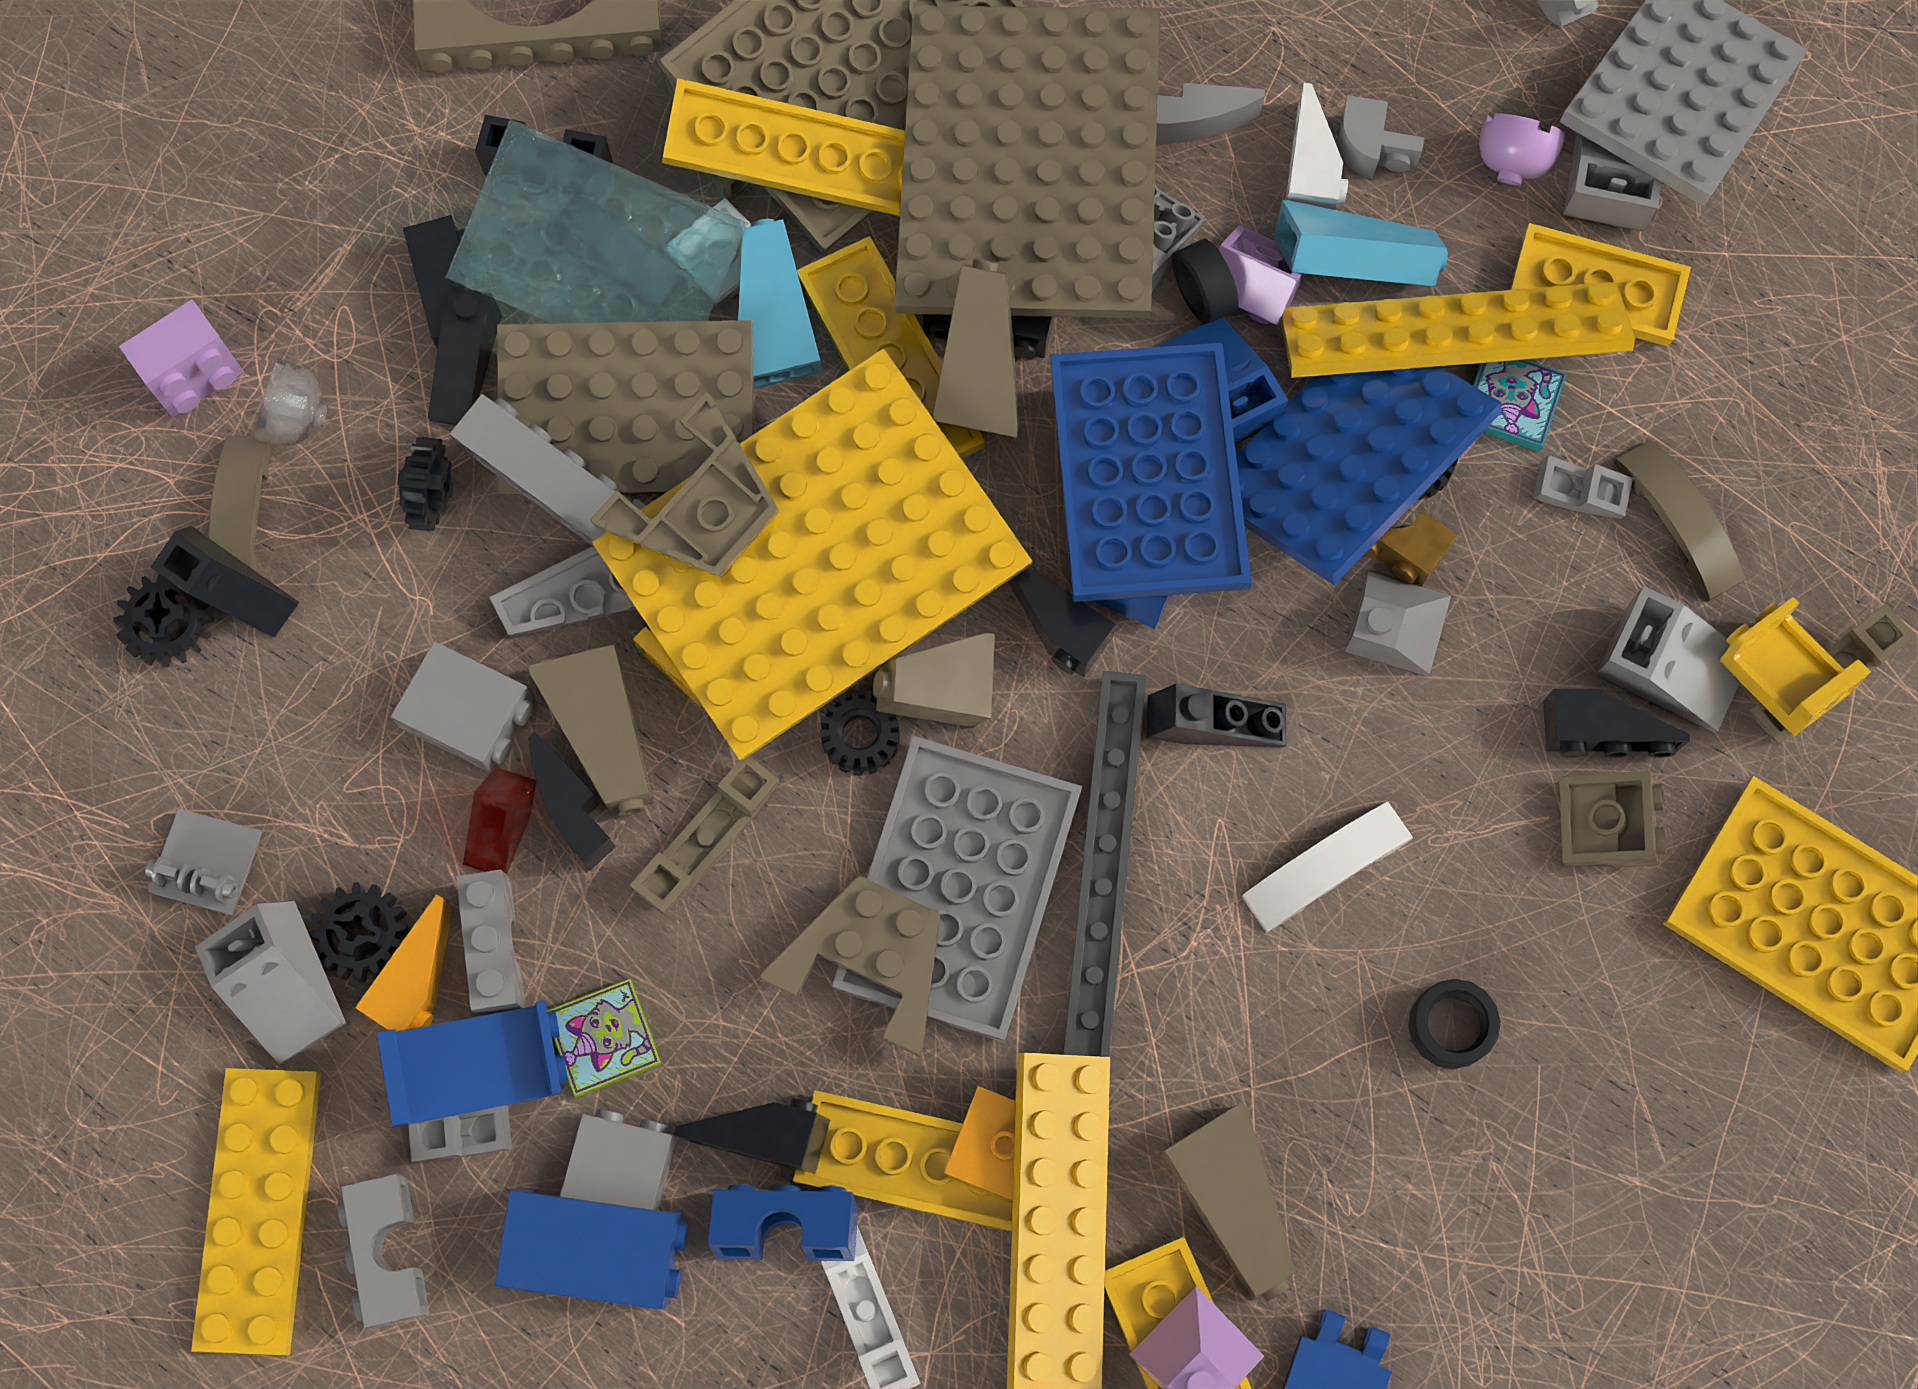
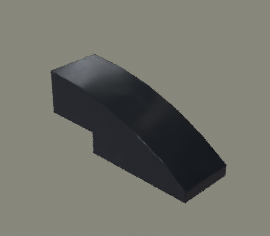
(569, 804)

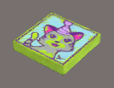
(605, 1038)

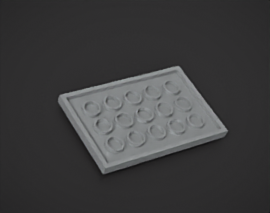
(1684, 91)
(982, 853)

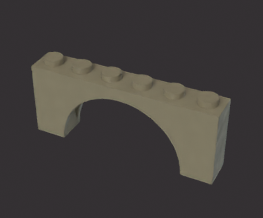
(461, 36)

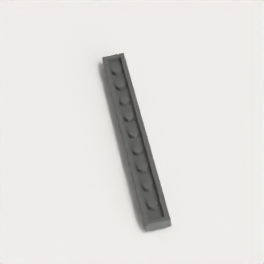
(1105, 865)

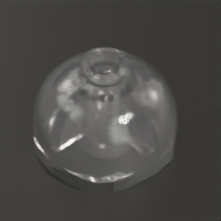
(290, 405)

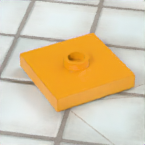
(986, 1145)

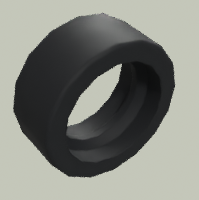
(1205, 281)
(1481, 1003)

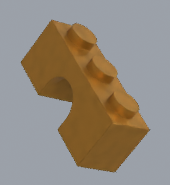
(1414, 549)

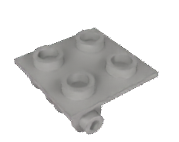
(204, 862)

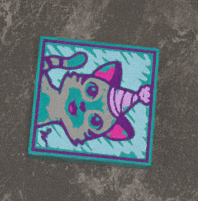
(1527, 399)

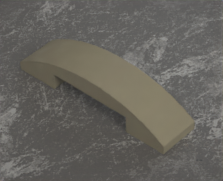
(237, 496)
(1687, 517)
(1869, 642)
(707, 836)

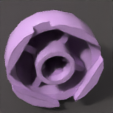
(1518, 147)

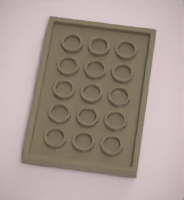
(623, 388)

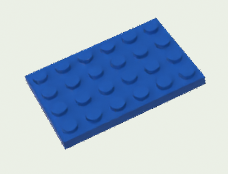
(1355, 460)
(1149, 472)

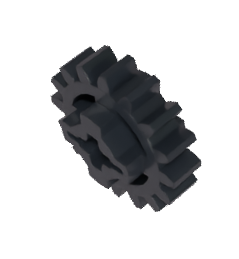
(425, 484)
(174, 634)
(365, 915)

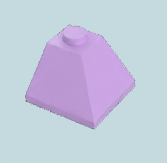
(1260, 275)
(1196, 1348)

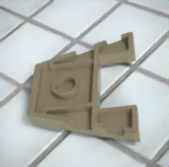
(711, 514)
(877, 938)

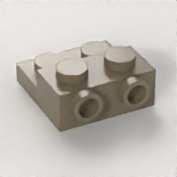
(1611, 819)

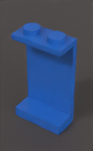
(471, 1064)
(591, 1249)

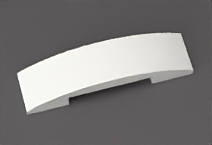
(1326, 866)
(871, 1321)

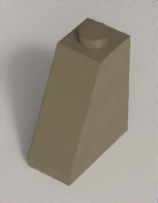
(940, 683)

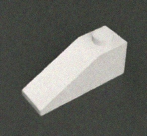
(1315, 158)

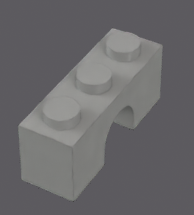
(490, 959)
(371, 1213)

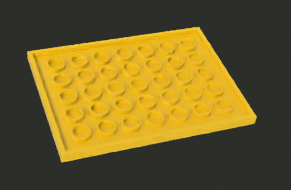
(864, 559)

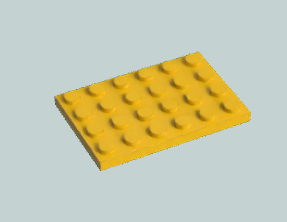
(1810, 920)

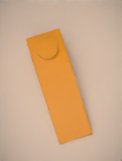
(410, 981)

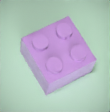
(182, 359)

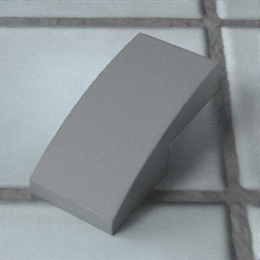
(1583, 490)
(461, 1135)

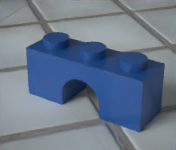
(746, 1216)

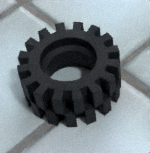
(858, 758)

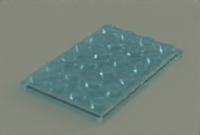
(590, 239)

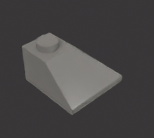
(1398, 623)

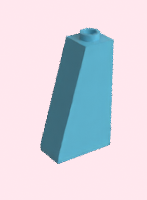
(1357, 246)
(775, 304)

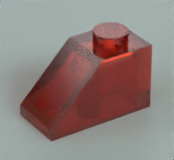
(498, 820)

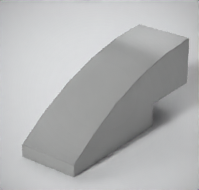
(1205, 111)

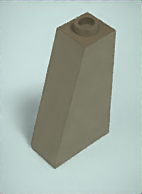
(979, 360)
(597, 718)
(1233, 1197)

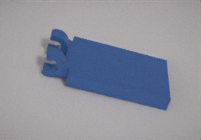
(1333, 1365)

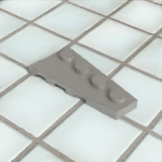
(561, 596)

